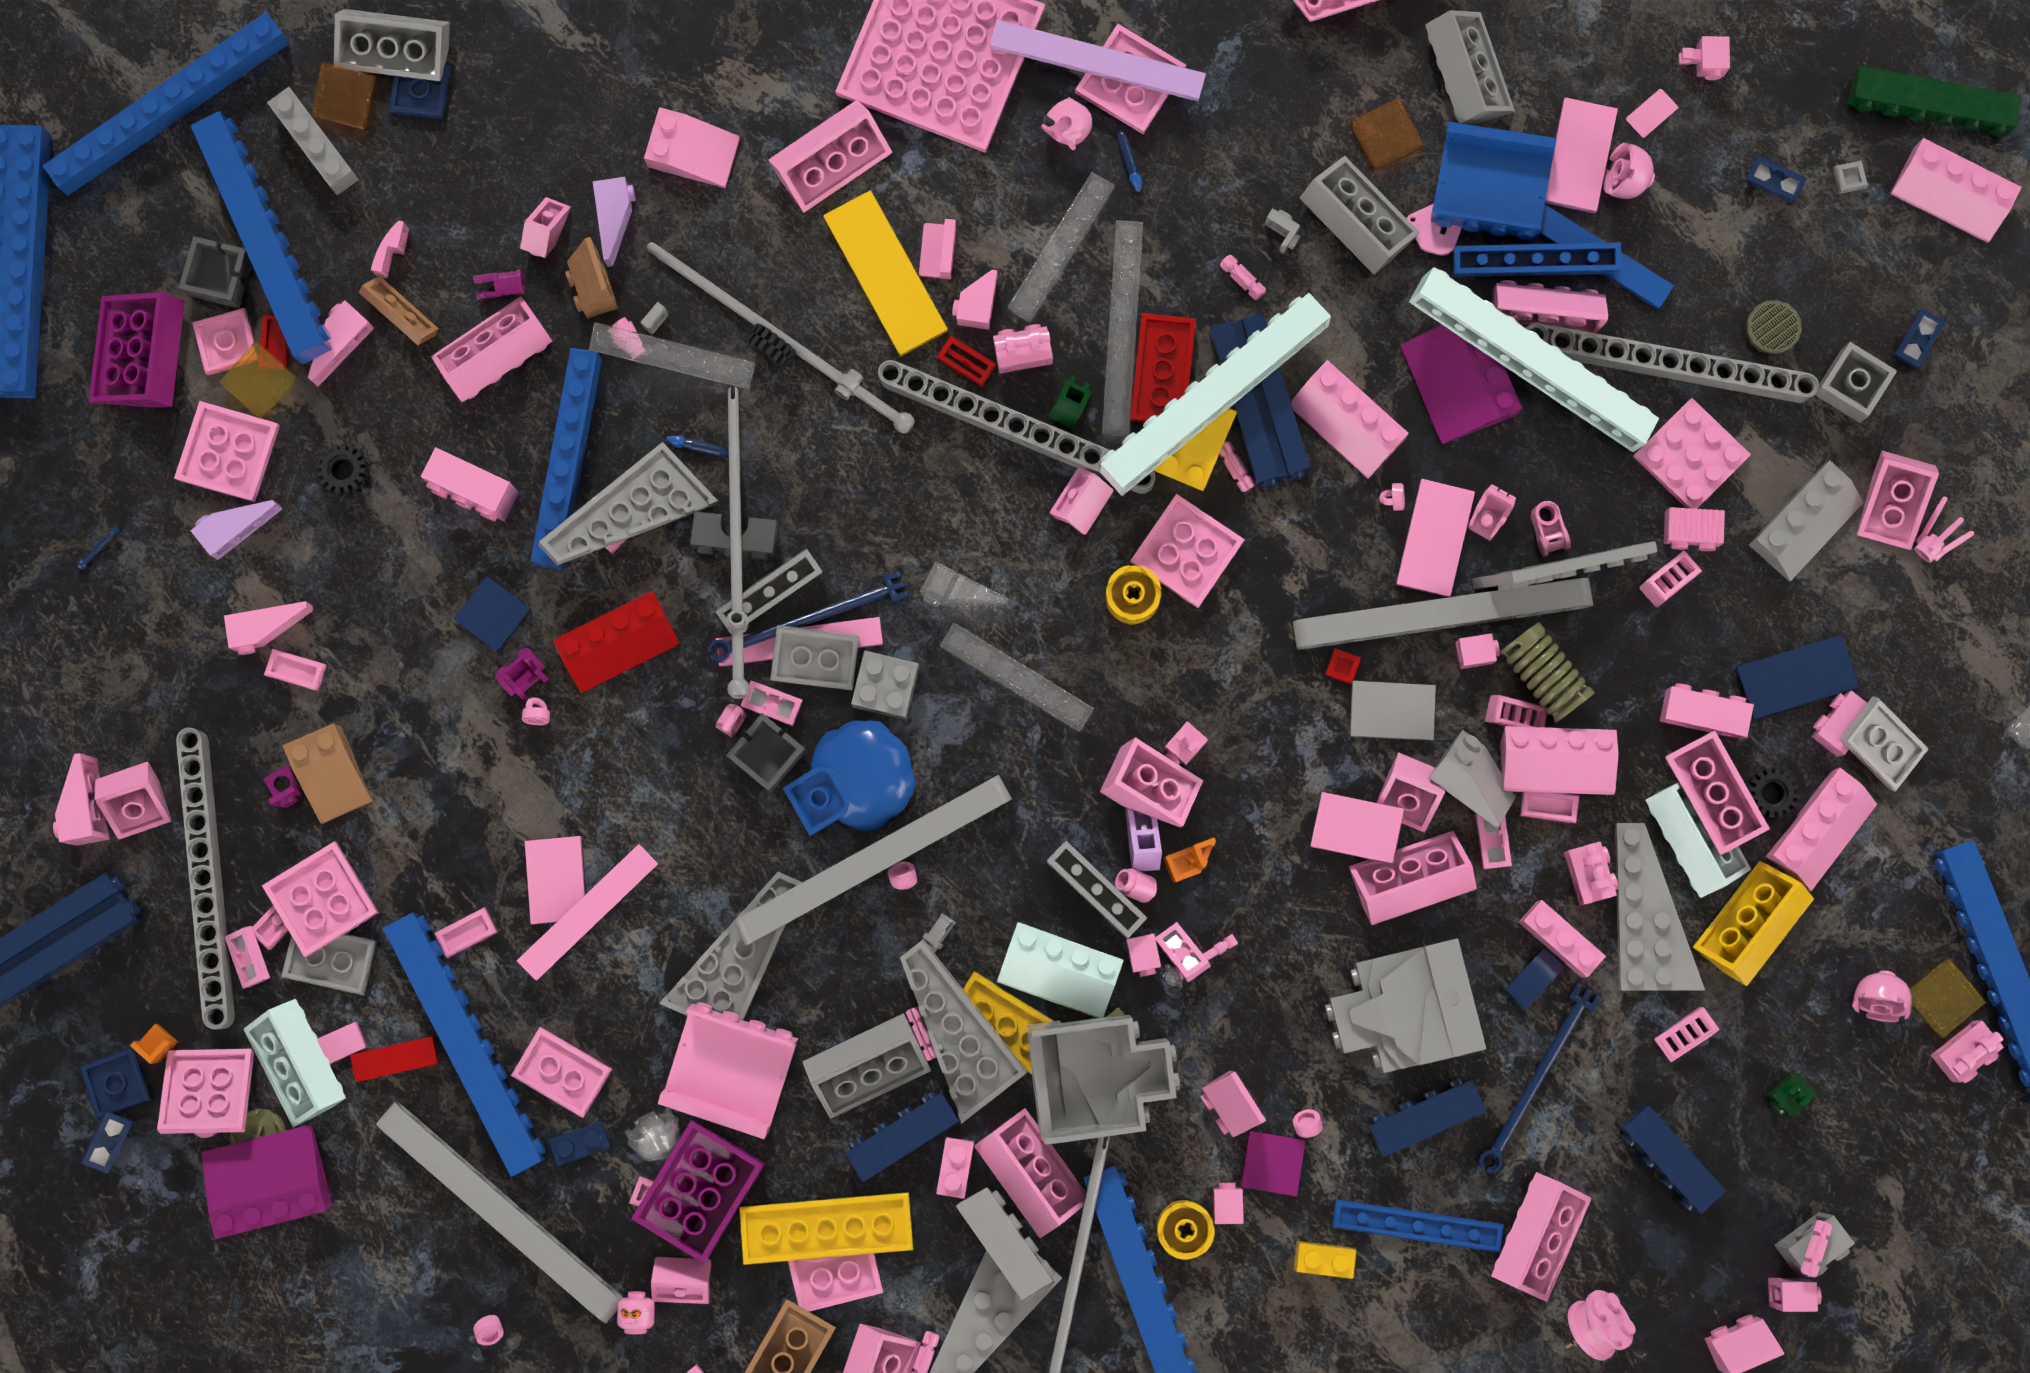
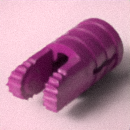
(504, 283)

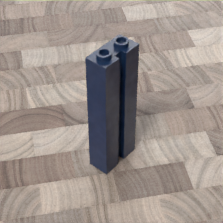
(1264, 413)
(64, 935)

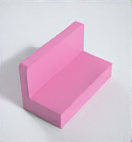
(938, 250)
(1082, 500)
(680, 1280)

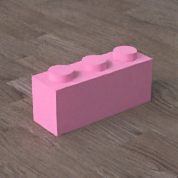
(1706, 711)
(1562, 939)

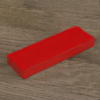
(394, 1059)

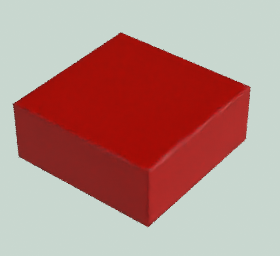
(1342, 666)

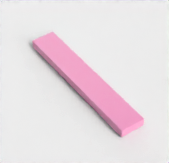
(867, 629)
(587, 912)

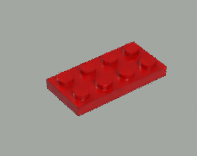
(1161, 363)

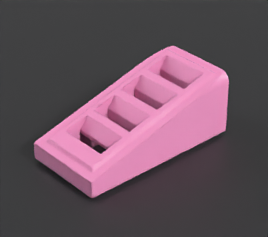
(1658, 591)
(1499, 710)
(731, 719)
(1692, 1042)

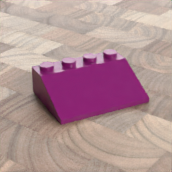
(137, 350)
(1459, 384)
(264, 1181)
(698, 1191)

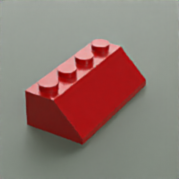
(616, 642)

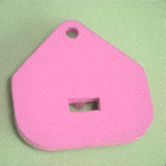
(1430, 237)

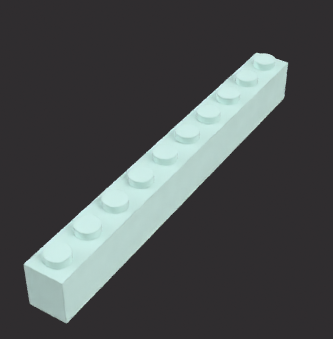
(1534, 359)
(1214, 394)

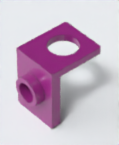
(287, 797)

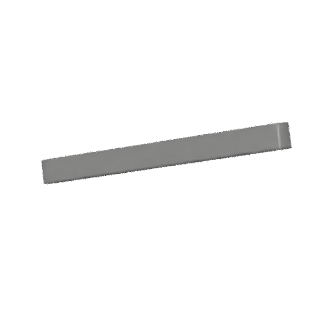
(1682, 360)
(1001, 425)
(1442, 613)
(872, 860)
(214, 888)
(500, 1211)

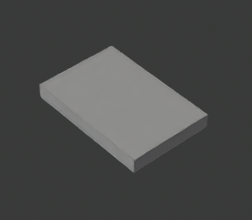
(814, 657)
(1392, 710)
(1883, 744)
(339, 965)

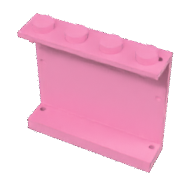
(729, 1070)

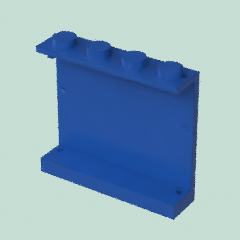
(1493, 181)

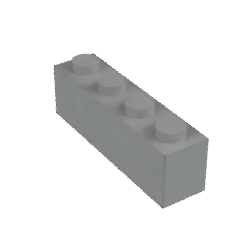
(312, 141)
(775, 586)
(1096, 890)

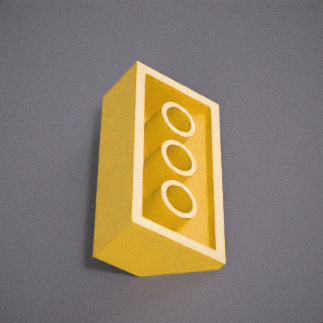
(1753, 922)

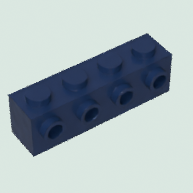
(1426, 1117)
(902, 1136)
(1672, 1159)

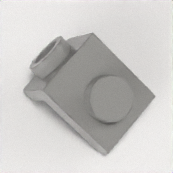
(1282, 223)

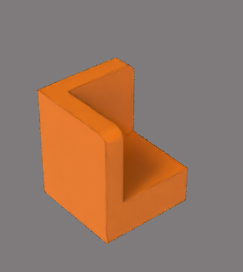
(155, 1045)

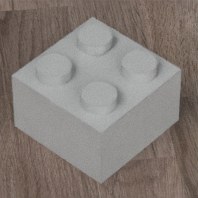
(1855, 382)
(885, 685)
(1795, 1245)

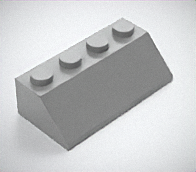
(391, 44)
(1469, 67)
(1359, 214)
(1808, 521)
(866, 1066)
(1006, 1244)

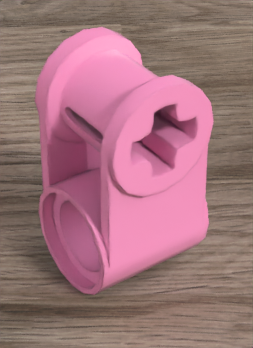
(1550, 530)

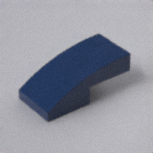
(1533, 979)

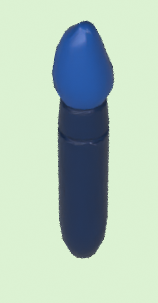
(1127, 154)
(680, 442)

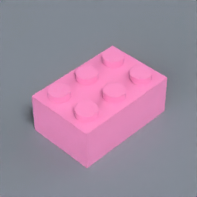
(469, 485)

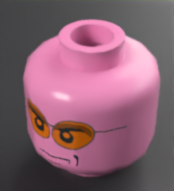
(636, 1313)

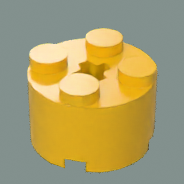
(1132, 610)
(1170, 1236)

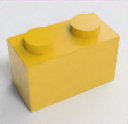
(1325, 1259)

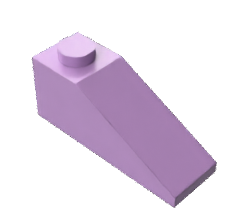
(613, 211)
(228, 528)
(1143, 841)

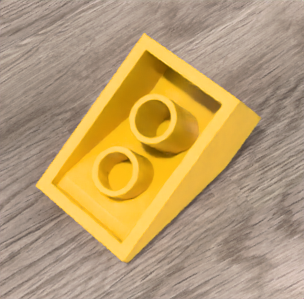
(1197, 458)

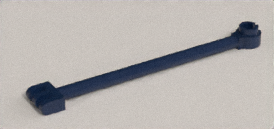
(889, 589)
(1580, 1004)

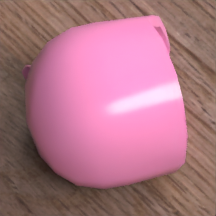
(1071, 124)

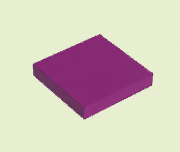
(1273, 1163)

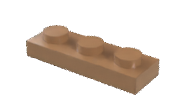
(398, 310)

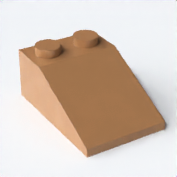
(591, 280)
(328, 772)
(791, 1342)

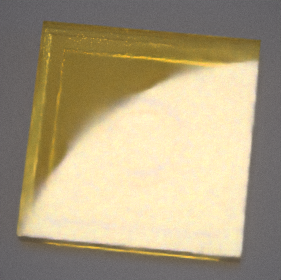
(258, 380)
(1945, 998)

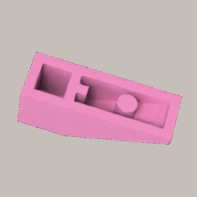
(346, 332)
(261, 626)

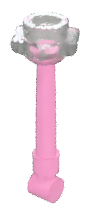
(1175, 978)

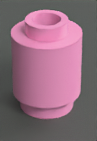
(1136, 885)

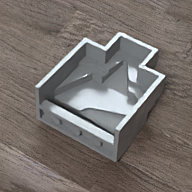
(1409, 1008)
(1096, 1077)

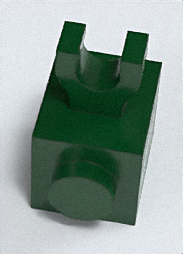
(1070, 403)
(1790, 1095)

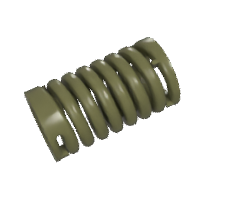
(1547, 672)

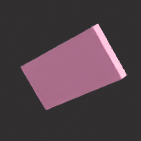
(1580, 155)
(1435, 538)

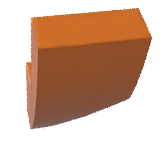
(1188, 861)

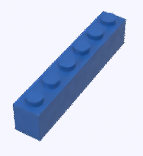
(1537, 259)

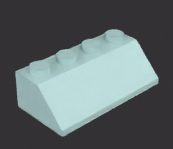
(1692, 844)
(1060, 970)
(294, 1062)

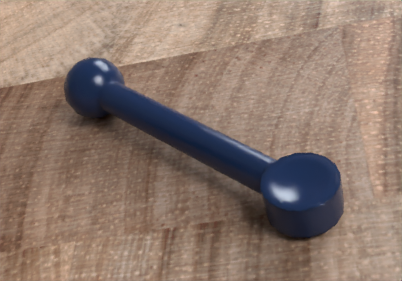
(83, 563)

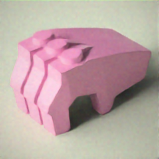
(1491, 512)

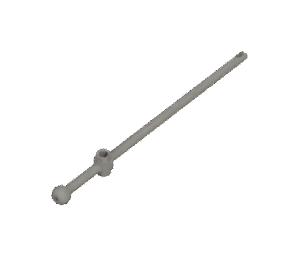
(847, 383)
(738, 687)
(1079, 1255)

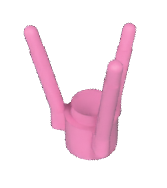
(1931, 546)

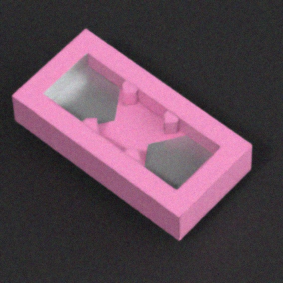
(772, 703)
(1493, 844)
(1182, 952)
(247, 957)

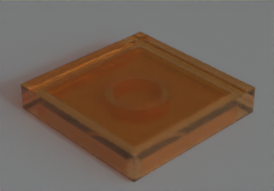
(343, 95)
(1386, 133)

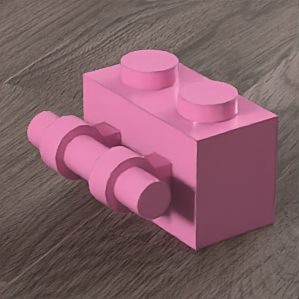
(1022, 348)
(1591, 873)
(1968, 1051)

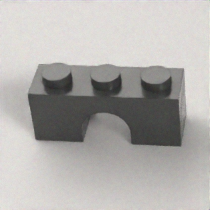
(757, 541)

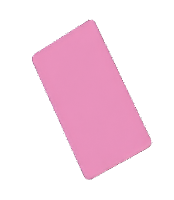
(1652, 113)

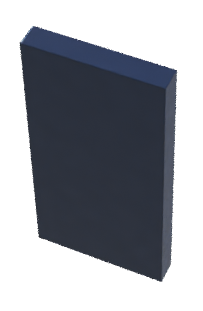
(1797, 677)

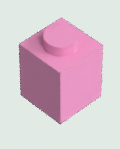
(1477, 651)
(1143, 955)
(1227, 1204)

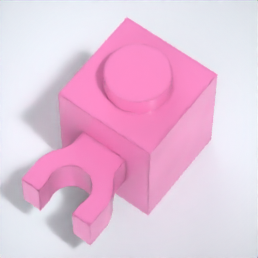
(1710, 55)
(1185, 744)

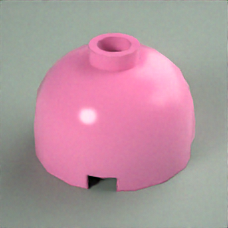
(1629, 173)
(1883, 997)

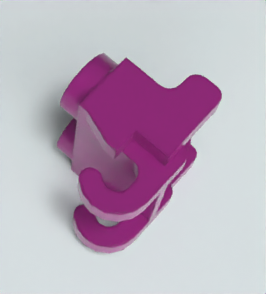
(521, 673)

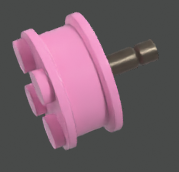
(1599, 1325)

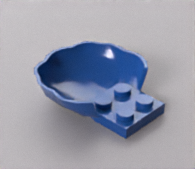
(855, 777)

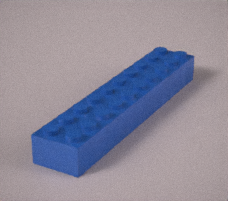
(22, 253)

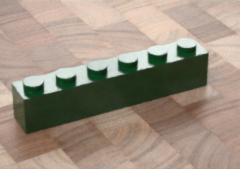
(1934, 101)

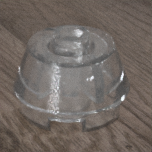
(654, 1135)

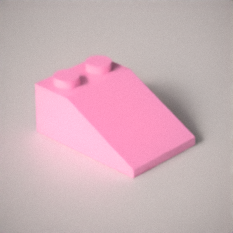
(691, 148)
(1897, 500)
(1151, 783)
(77, 813)
(1232, 1104)

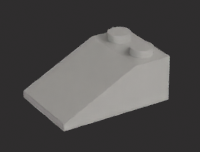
(1473, 778)

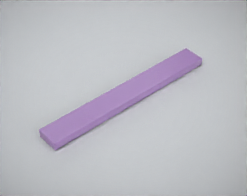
(1097, 60)

